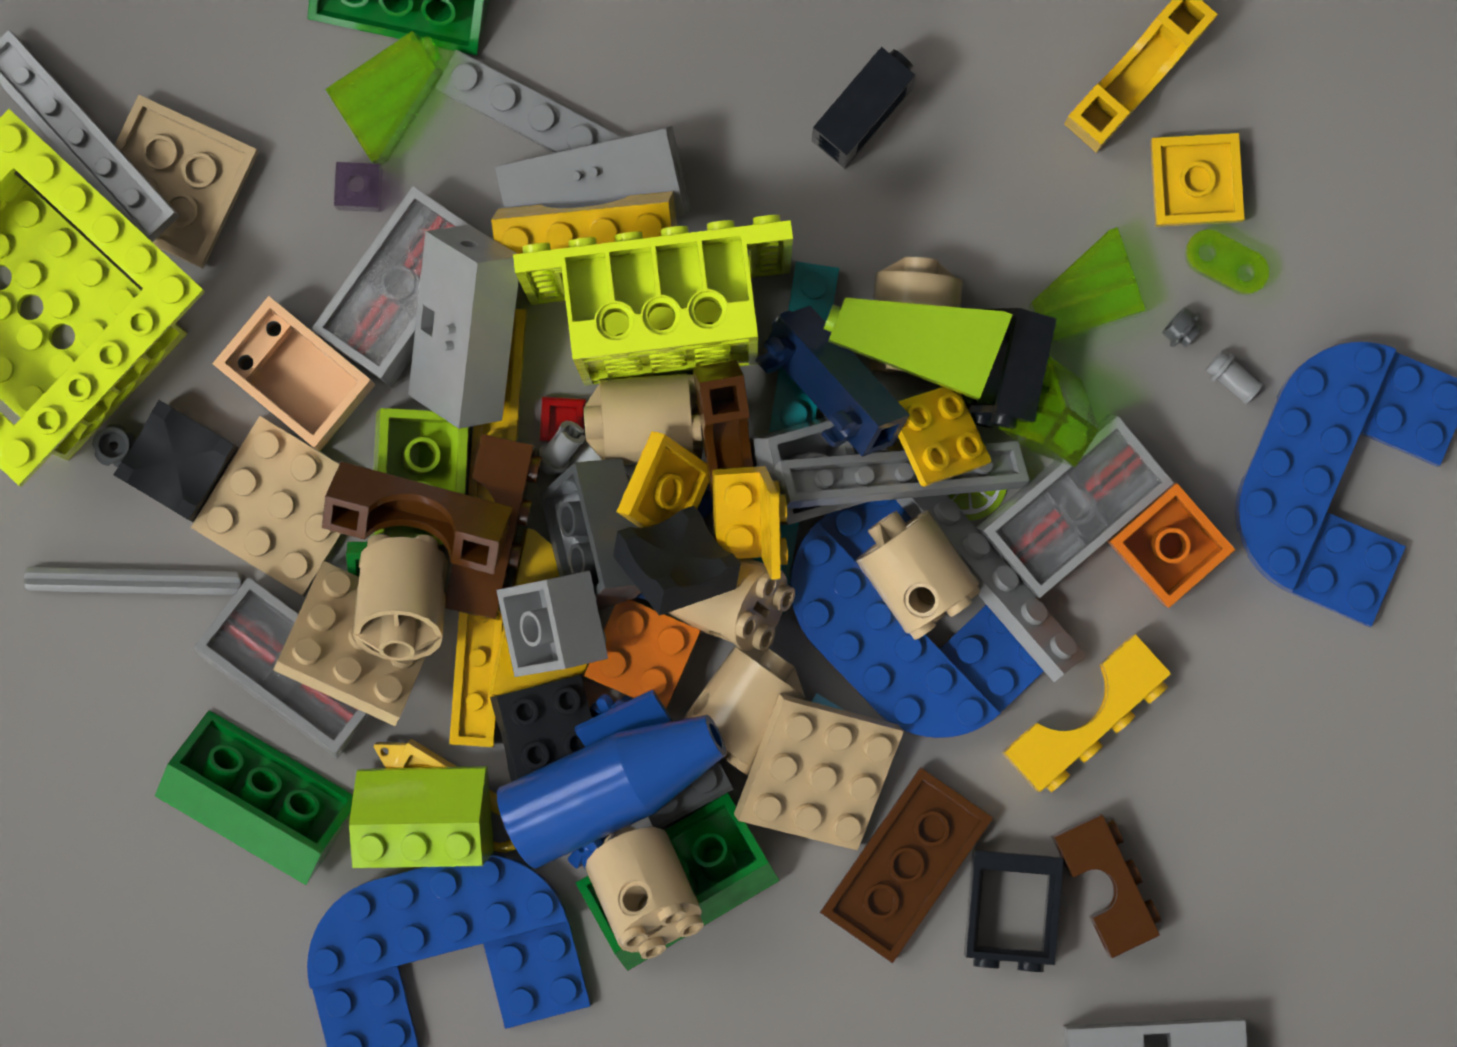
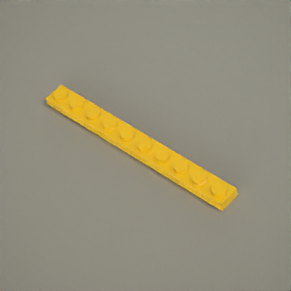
(477, 636)

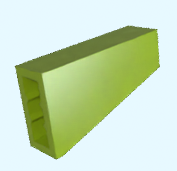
(928, 341)

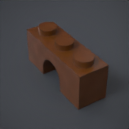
(1127, 918)

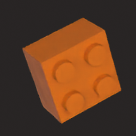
(1171, 545)
(644, 652)

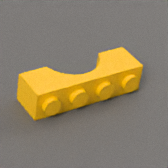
(1139, 71)
(542, 224)
(1129, 677)

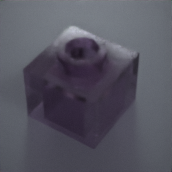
(365, 200)

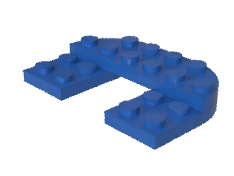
(1303, 458)
(900, 677)
(433, 913)

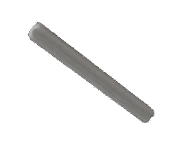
(132, 581)

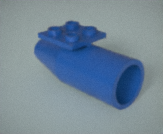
(625, 773)

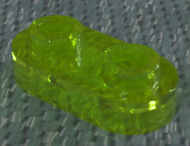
(1227, 259)

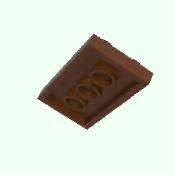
(906, 865)

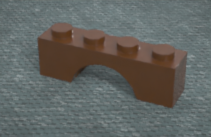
(723, 416)
(505, 471)
(371, 500)

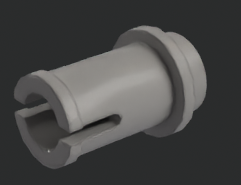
(1233, 376)
(560, 448)

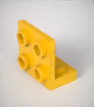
(941, 436)
(749, 516)

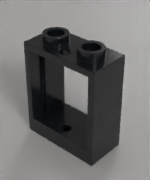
(864, 106)
(1017, 372)
(1023, 863)

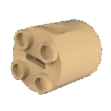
(916, 282)
(629, 408)
(917, 571)
(400, 597)
(744, 614)
(743, 699)
(643, 890)

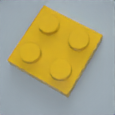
(1197, 180)
(663, 482)

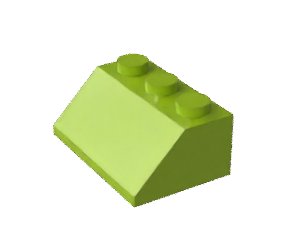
(420, 449)
(421, 817)

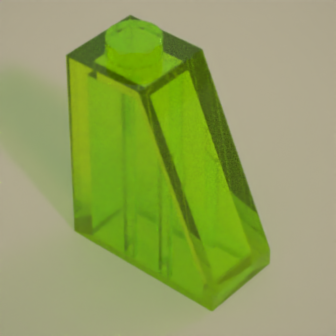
(387, 93)
(1092, 291)
(1063, 418)

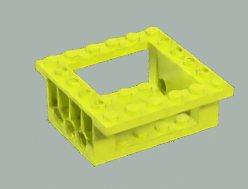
(659, 299)
(116, 325)

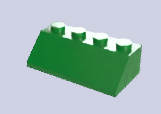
(447, 22)
(255, 797)
(719, 861)

